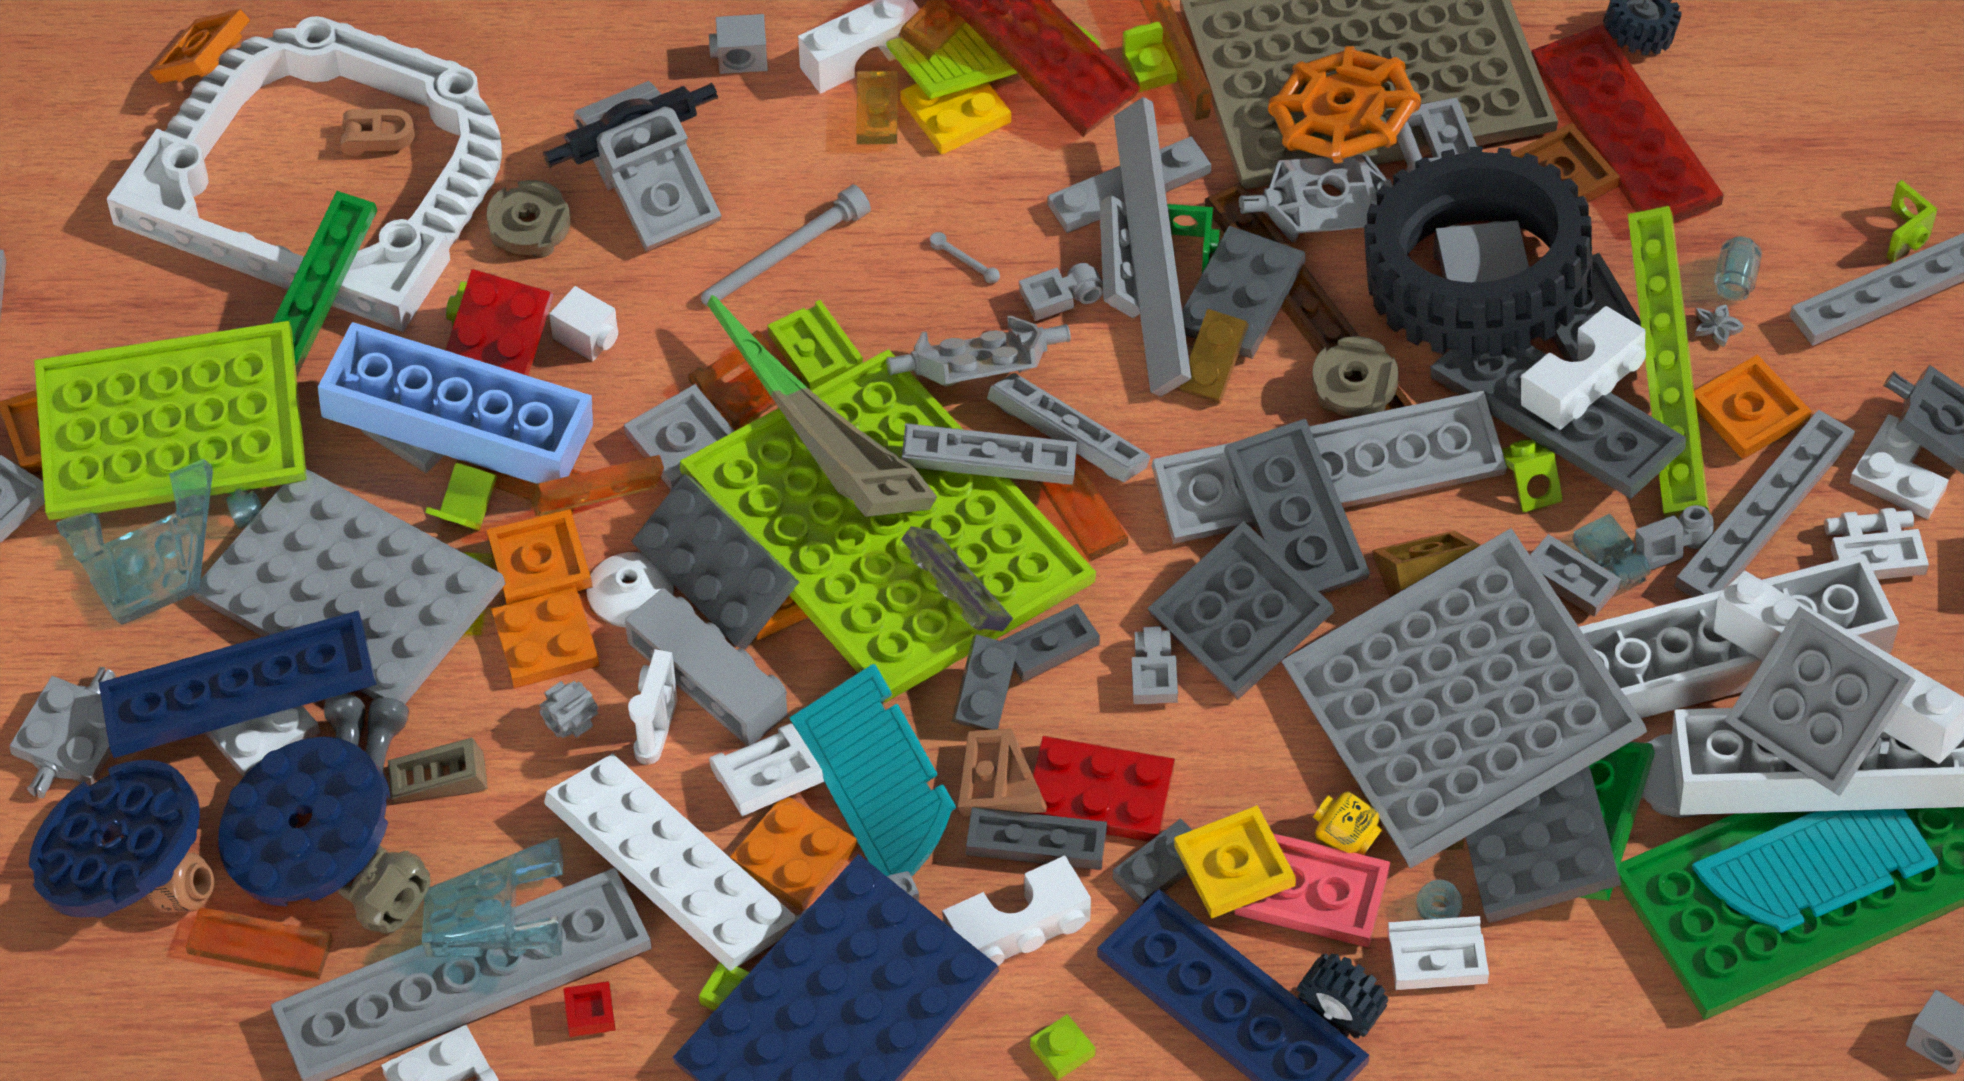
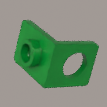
(1201, 228)

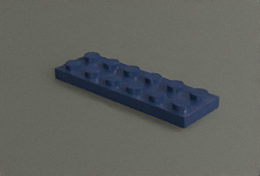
(236, 684)
(1226, 998)

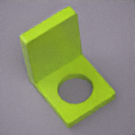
(1917, 227)
(1527, 460)
(466, 497)

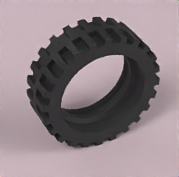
(1478, 313)

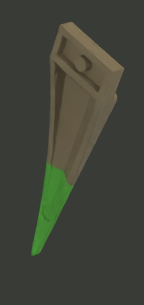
(850, 459)

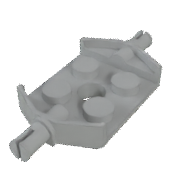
(1301, 205)
(981, 356)

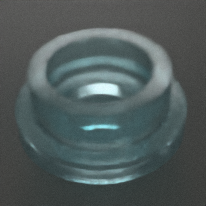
(243, 507)
(1439, 891)

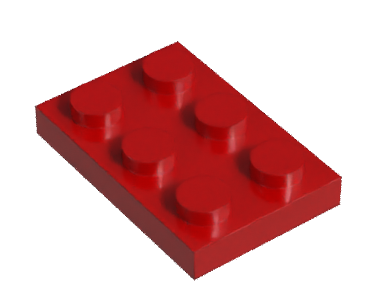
(499, 322)
(1105, 786)

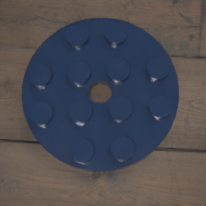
(346, 826)
(89, 876)

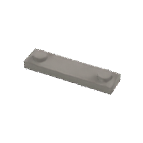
(1079, 203)
(1061, 422)
(989, 454)

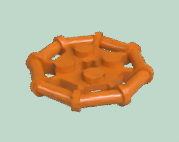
(1358, 79)

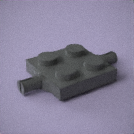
(1932, 414)

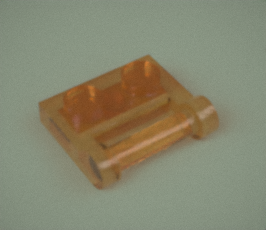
(743, 396)

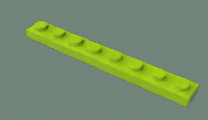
(1668, 354)

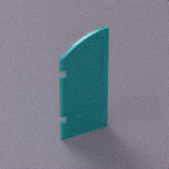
(876, 772)
(1815, 864)

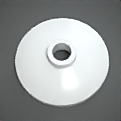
(617, 600)

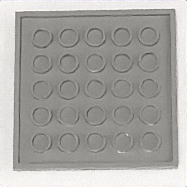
(1463, 697)

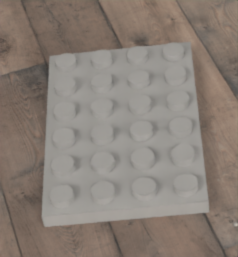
(333, 553)

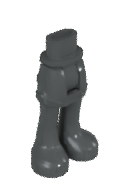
(385, 720)

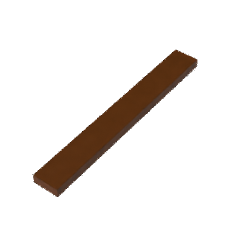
(1306, 302)

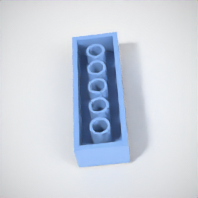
(455, 405)

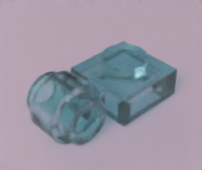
(1611, 547)

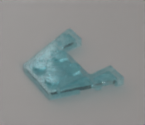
(153, 562)
(480, 905)

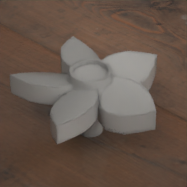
(1718, 324)

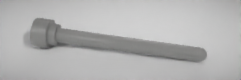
(849, 205)

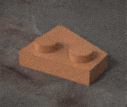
(997, 775)

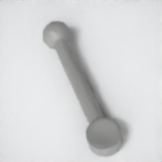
(938, 242)

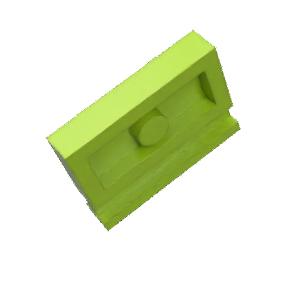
(814, 345)

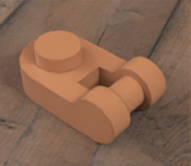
(390, 130)

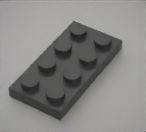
(1297, 505)
(715, 562)

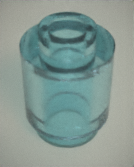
(1737, 268)

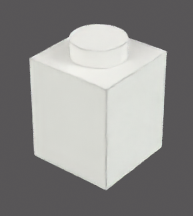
(584, 324)

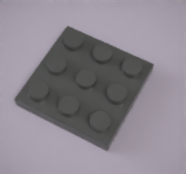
(1241, 610)
(1544, 851)

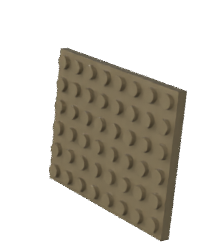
(1448, 52)

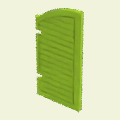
(958, 65)

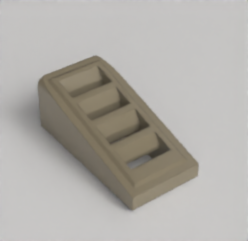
(456, 783)

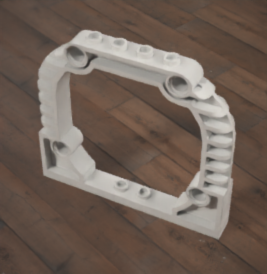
(384, 279)

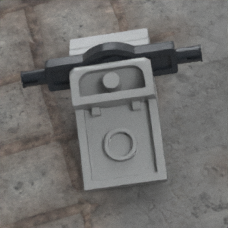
(646, 159)

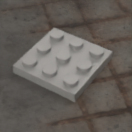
(1819, 700)

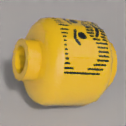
(1347, 823)

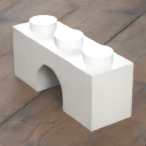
(833, 48)
(1563, 389)
(1055, 907)

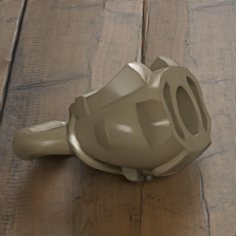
(388, 890)

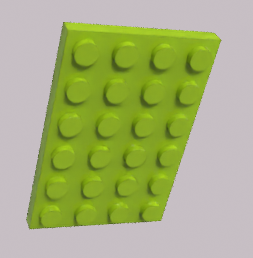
(142, 410)

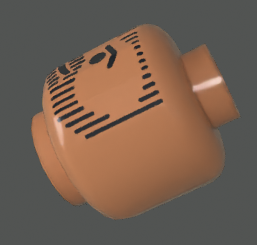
(187, 889)

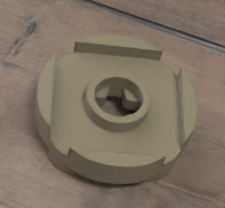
(531, 237)
(1360, 397)

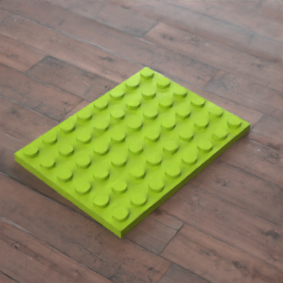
(855, 567)

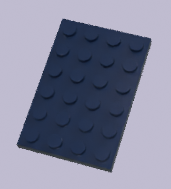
(844, 992)

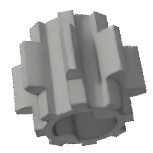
(568, 709)

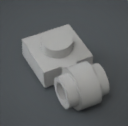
(1051, 293)
(1664, 540)
(1154, 668)

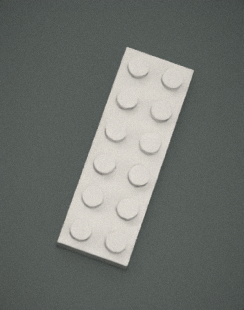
(670, 861)

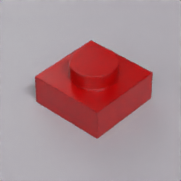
(589, 1009)

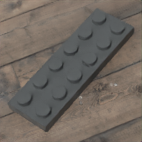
(1607, 441)

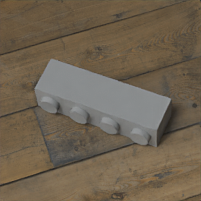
(708, 666)

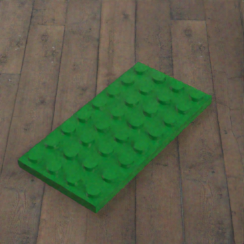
(1733, 959)

